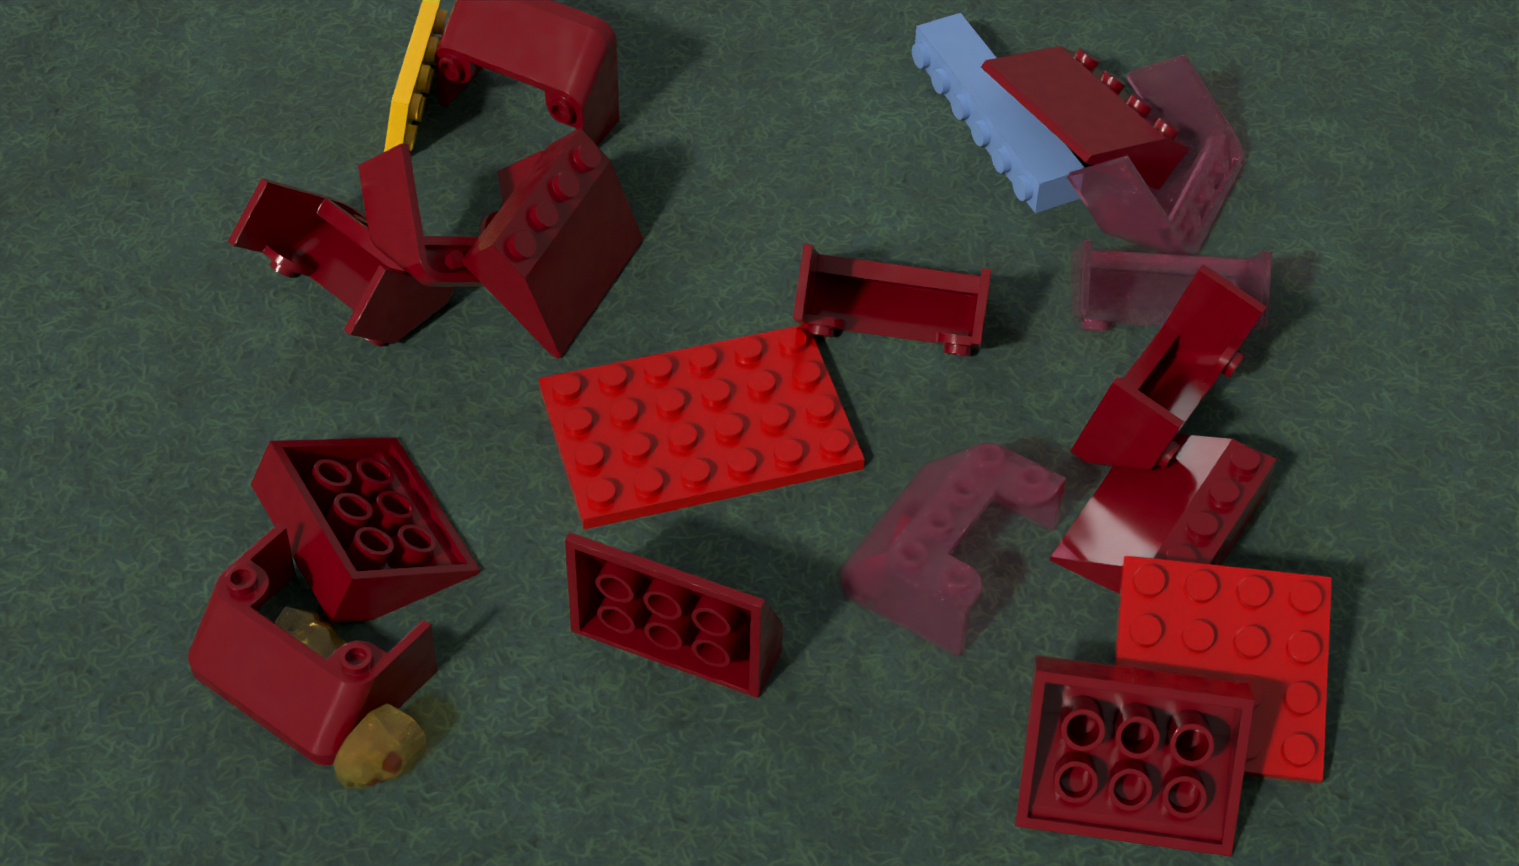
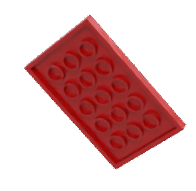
(698, 425)

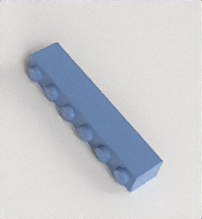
(1012, 135)

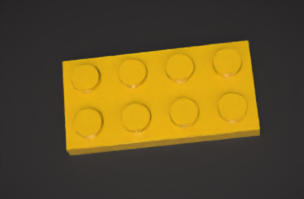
(415, 75)

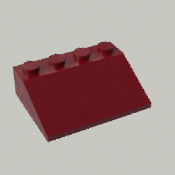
(1090, 110)
(557, 241)
(1172, 513)
(360, 524)
(671, 616)
(1134, 755)

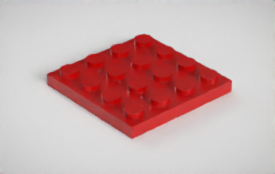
(1244, 630)

